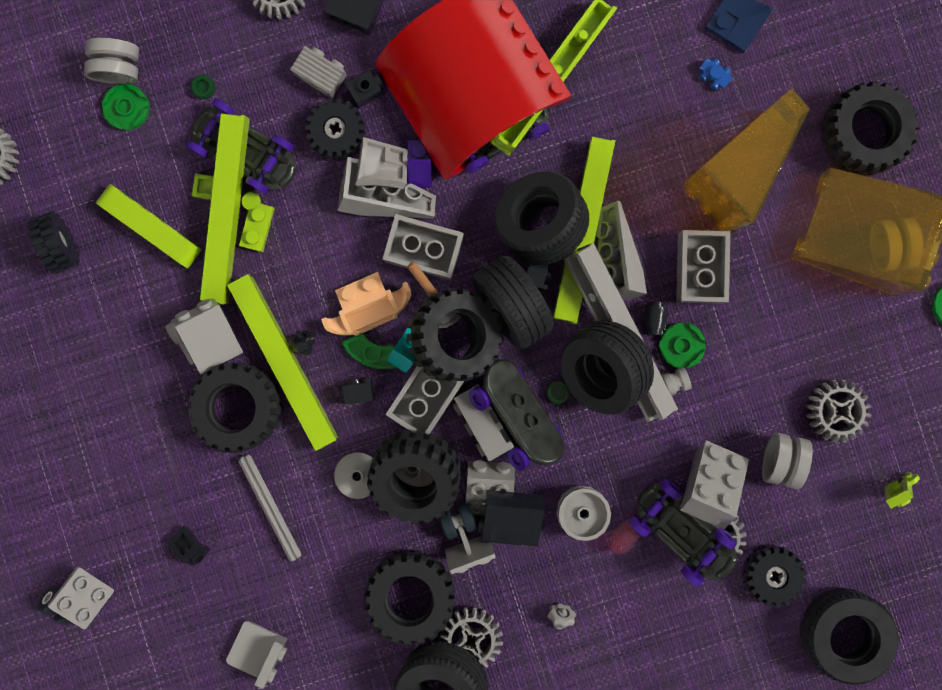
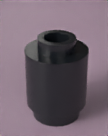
(655, 318)

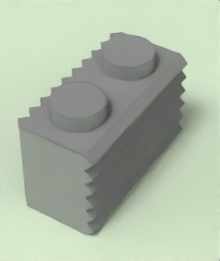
(318, 71)

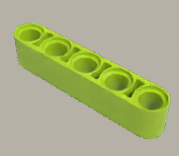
(148, 226)

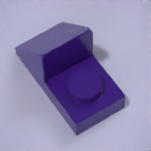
(419, 165)

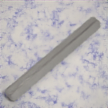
(269, 507)

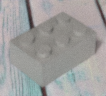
(429, 245)
(703, 267)
(422, 401)
(715, 485)

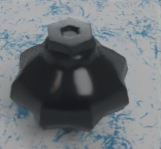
(302, 342)

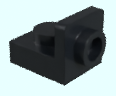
(188, 547)

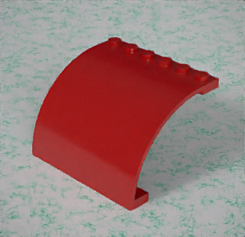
(468, 76)

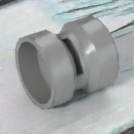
(678, 381)

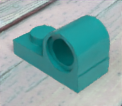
(400, 355)

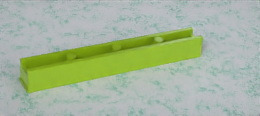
(563, 61)
(592, 190)
(225, 207)
(283, 362)

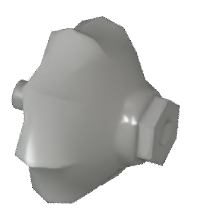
(561, 616)

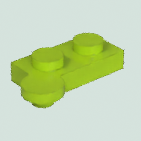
(256, 223)
(901, 493)

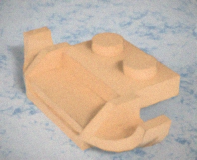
(366, 306)

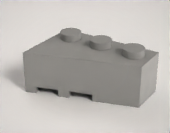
(484, 425)

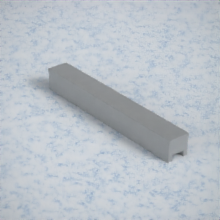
(608, 305)

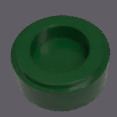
(203, 87)
(557, 392)

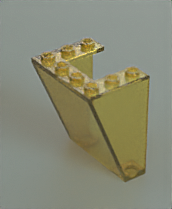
(742, 173)
(873, 232)

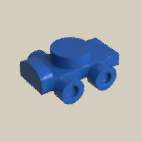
(712, 70)

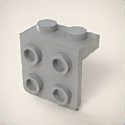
(487, 476)
(257, 652)

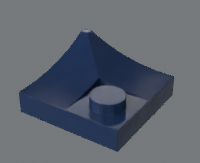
(738, 22)

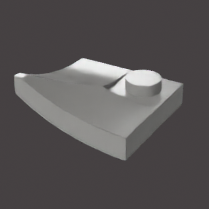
(381, 164)

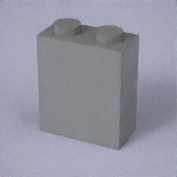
(206, 335)

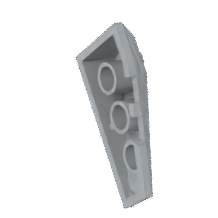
(382, 200)
(619, 252)

